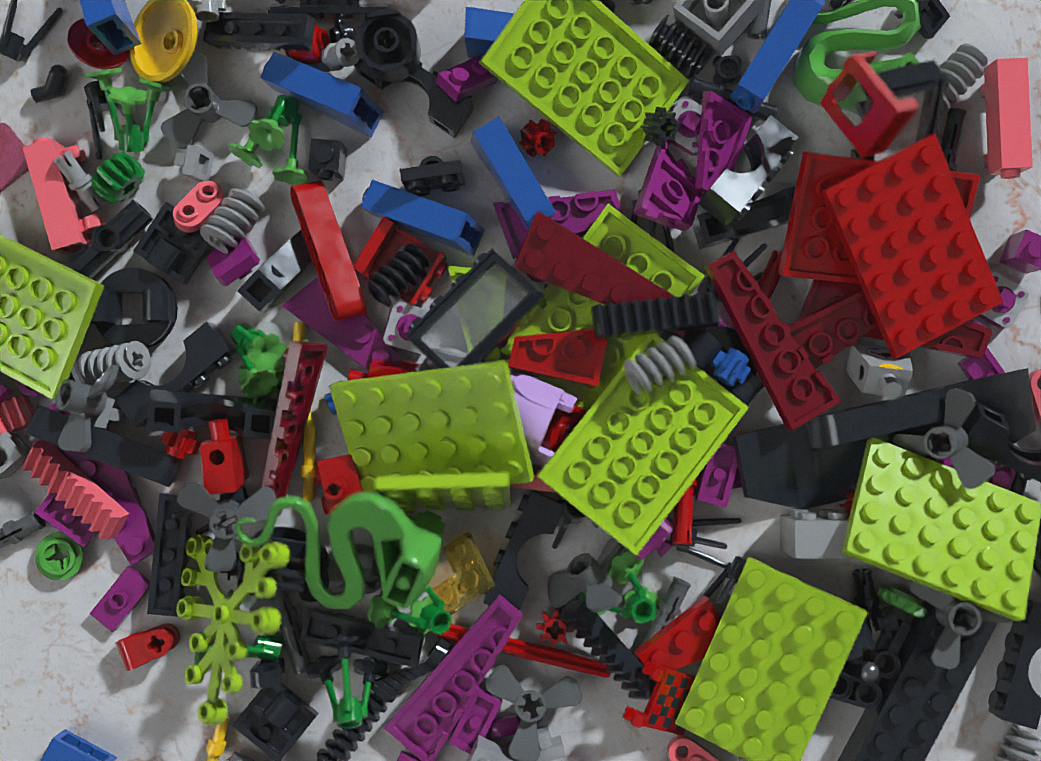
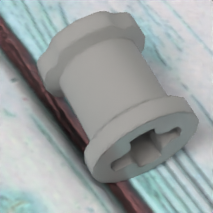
(340, 54)

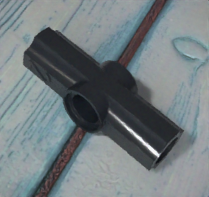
(125, 226)

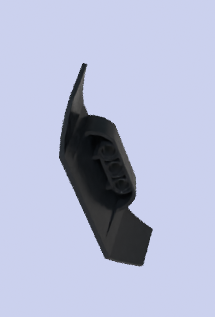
(826, 454)

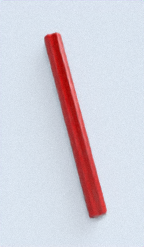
(539, 653)

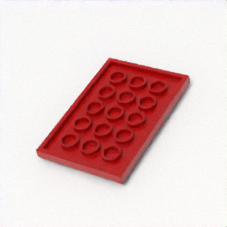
(812, 241)
(912, 245)

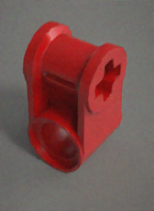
(145, 646)

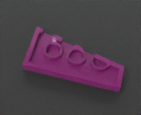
(572, 212)
(353, 336)

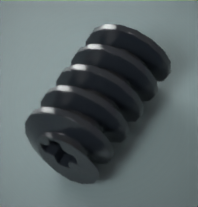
(680, 48)
(396, 274)

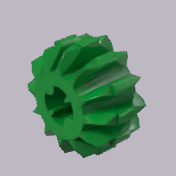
(118, 178)

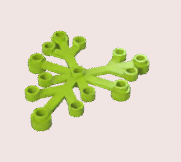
(225, 617)

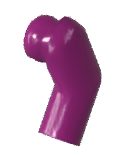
(504, 726)

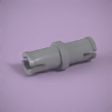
(79, 181)

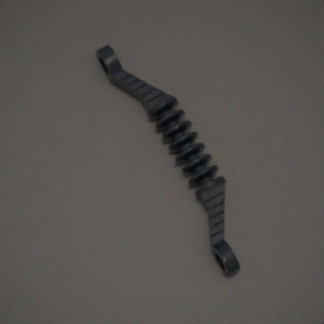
(384, 689)

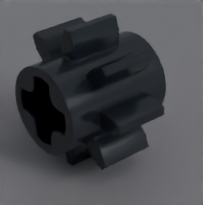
(660, 126)

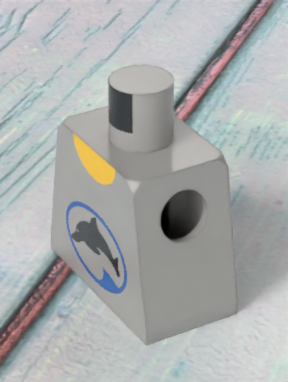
(877, 371)

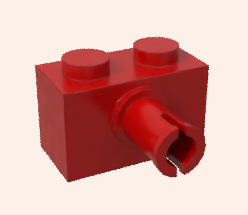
(338, 480)

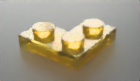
(469, 577)

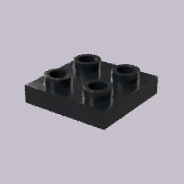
(433, 175)
(170, 248)
(275, 720)

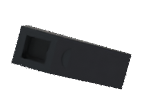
(277, 273)

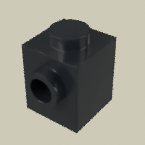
(327, 159)

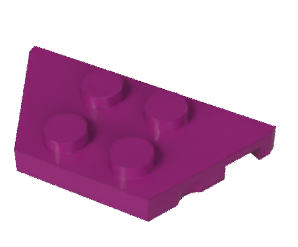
(668, 192)

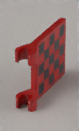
(664, 701)

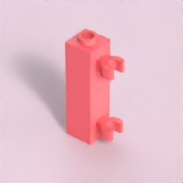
(1007, 117)
(59, 204)

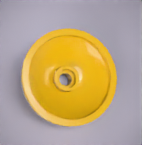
(167, 39)

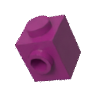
(1023, 252)

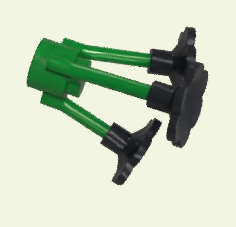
(349, 711)

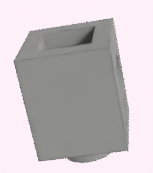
(16, 453)

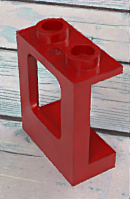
(884, 118)
(385, 243)

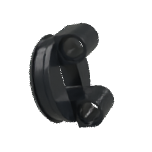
(158, 303)
(707, 342)
(292, 576)

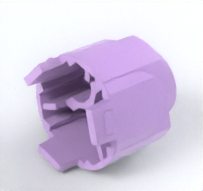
(536, 407)

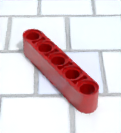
(328, 250)

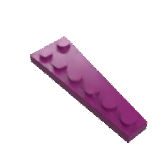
(136, 535)
(441, 698)

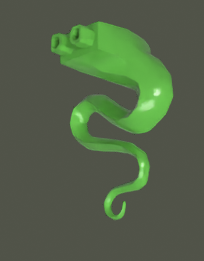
(809, 68)
(404, 548)

